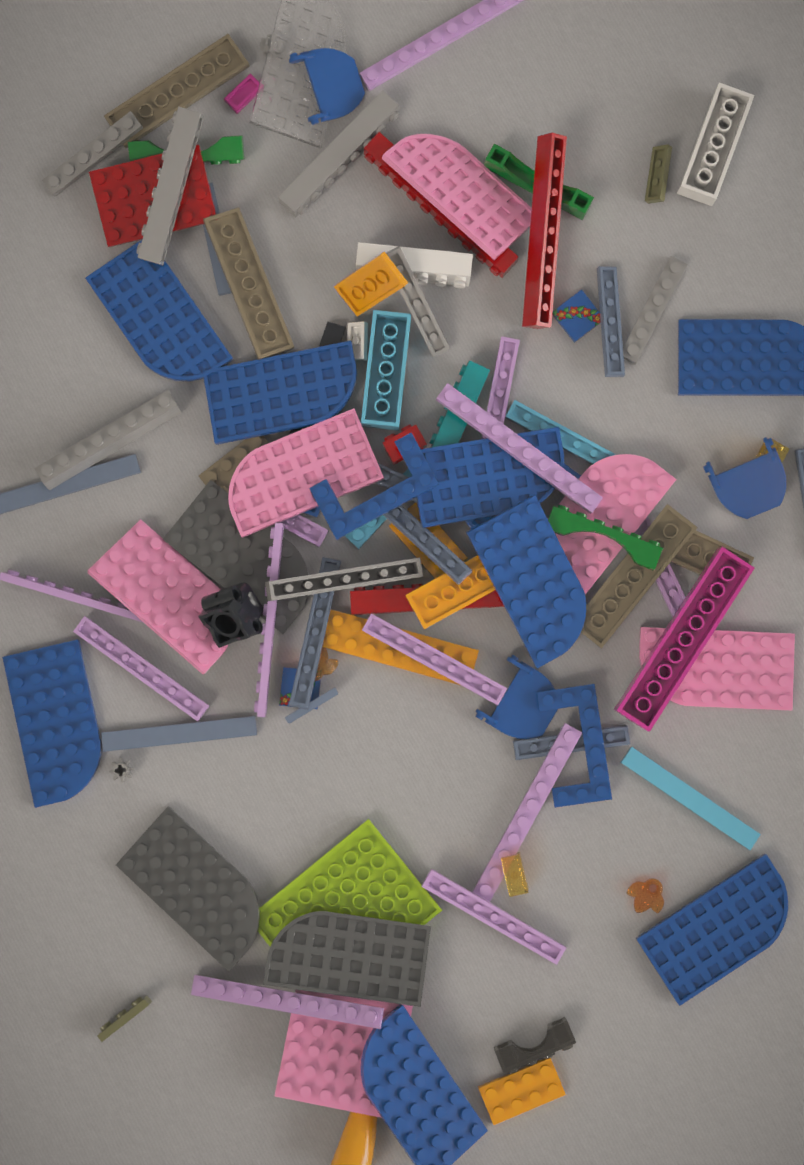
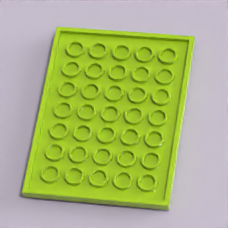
(352, 878)

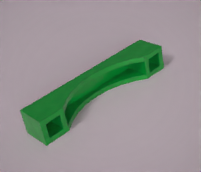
(227, 148)
(512, 169)
(642, 552)

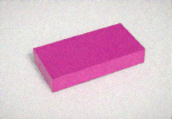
(242, 93)

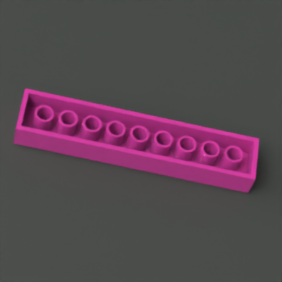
(684, 639)

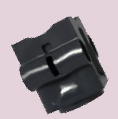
(232, 614)

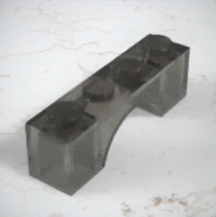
(513, 1056)

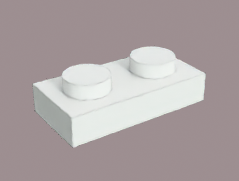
(358, 335)

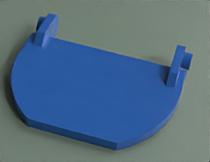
(334, 82)
(752, 485)
(519, 708)

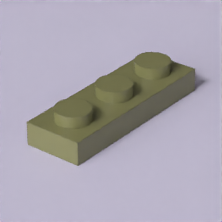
(658, 174)
(123, 1017)

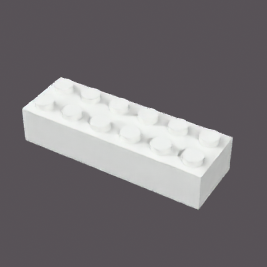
(715, 144)
(426, 264)

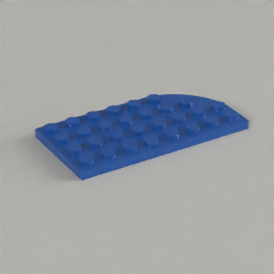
(158, 317)
(740, 357)
(280, 392)
(483, 479)
(532, 579)
(54, 720)
(718, 930)
(417, 1093)

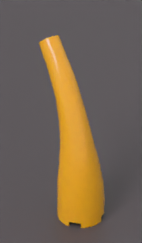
(357, 1141)

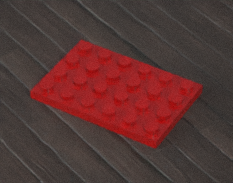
(126, 192)

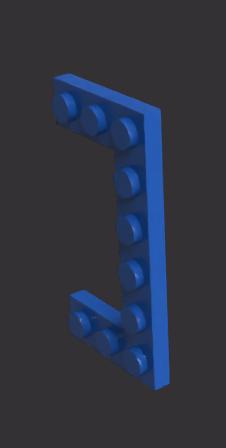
(343, 522)
(599, 786)

